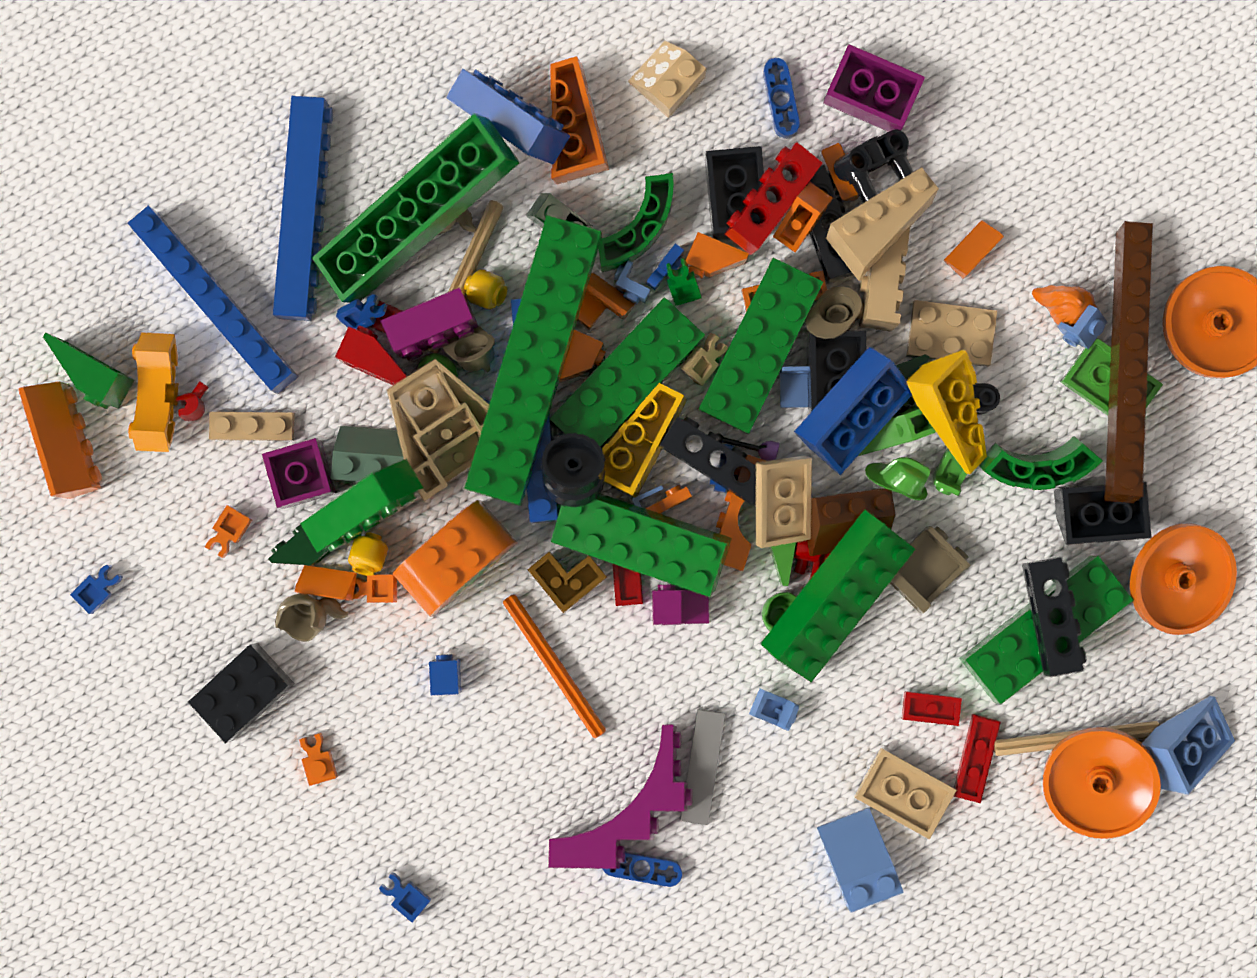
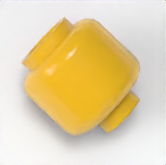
(485, 289)
(368, 554)

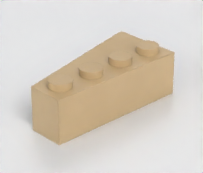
(878, 223)
(881, 289)

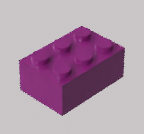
(873, 89)
(430, 324)

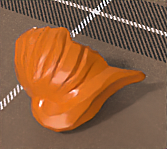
(1064, 302)

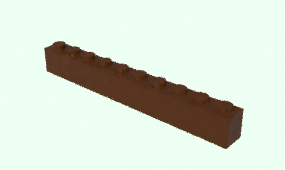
(1129, 363)

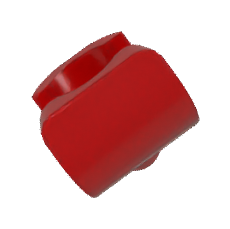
(194, 405)
(802, 555)

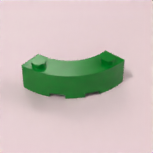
(645, 228)
(1041, 470)

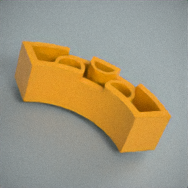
(156, 392)

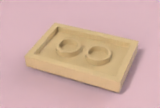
(948, 328)
(783, 501)
(905, 793)

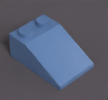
(1189, 745)
(859, 860)

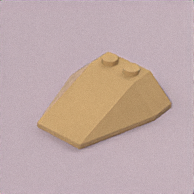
(436, 424)

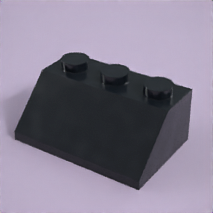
(1090, 519)

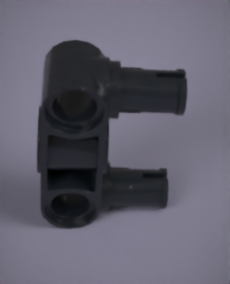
(871, 155)

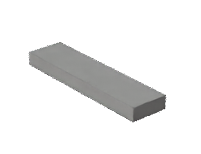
(703, 765)

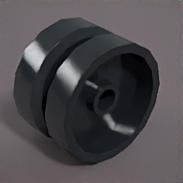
(573, 469)

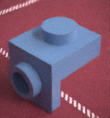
(632, 290)
(1086, 329)
(774, 709)

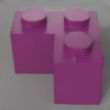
(678, 606)

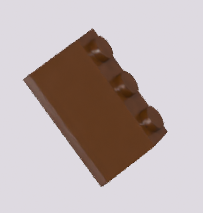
(836, 514)

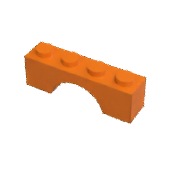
(728, 523)

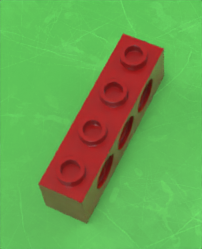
(802, 168)

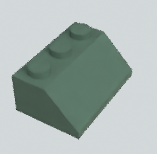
(363, 451)

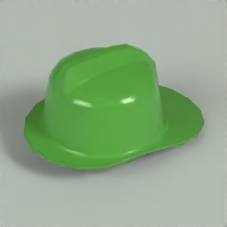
(902, 476)

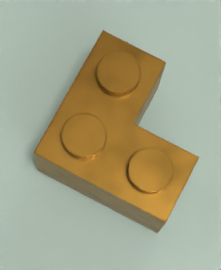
(563, 586)

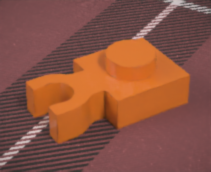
(674, 497)
(230, 527)
(378, 589)
(319, 764)

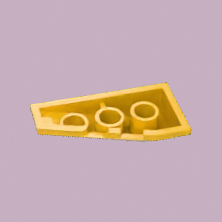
(947, 400)

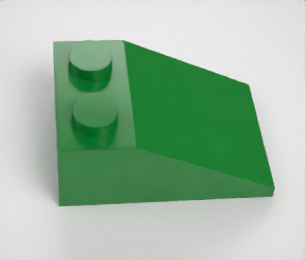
(97, 380)

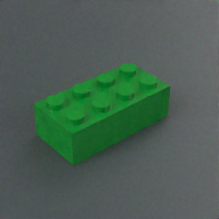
(362, 506)

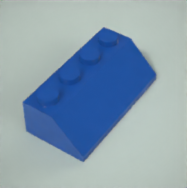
(855, 410)

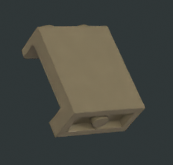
(929, 568)

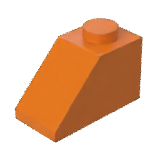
(802, 216)
(712, 257)
(582, 356)

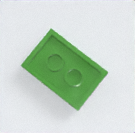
(1091, 377)

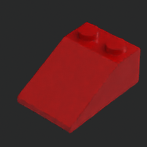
(366, 354)

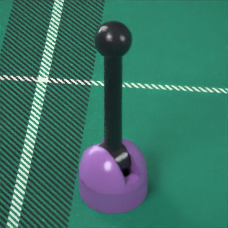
(767, 450)

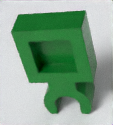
(682, 284)

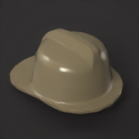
(834, 313)
(472, 352)

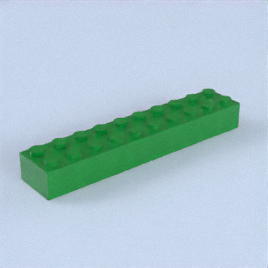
(533, 360)

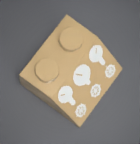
(668, 77)

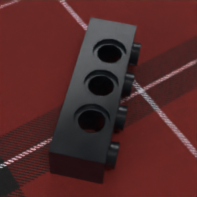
(831, 264)
(675, 444)
(1041, 605)

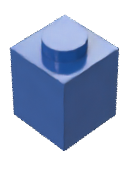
(445, 675)

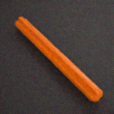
(554, 666)

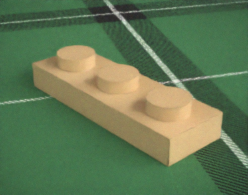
(251, 426)

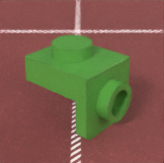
(949, 475)

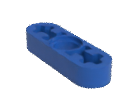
(769, 80)
(661, 879)

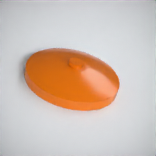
(1213, 322)
(1183, 578)
(1101, 783)

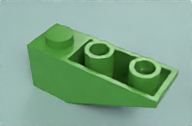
(901, 428)

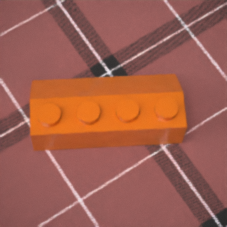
(60, 439)

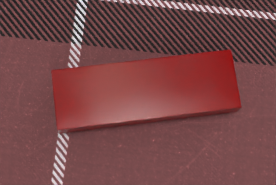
(976, 758)

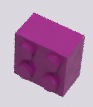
(299, 473)

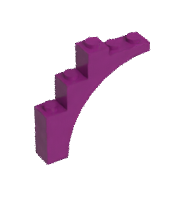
(636, 822)

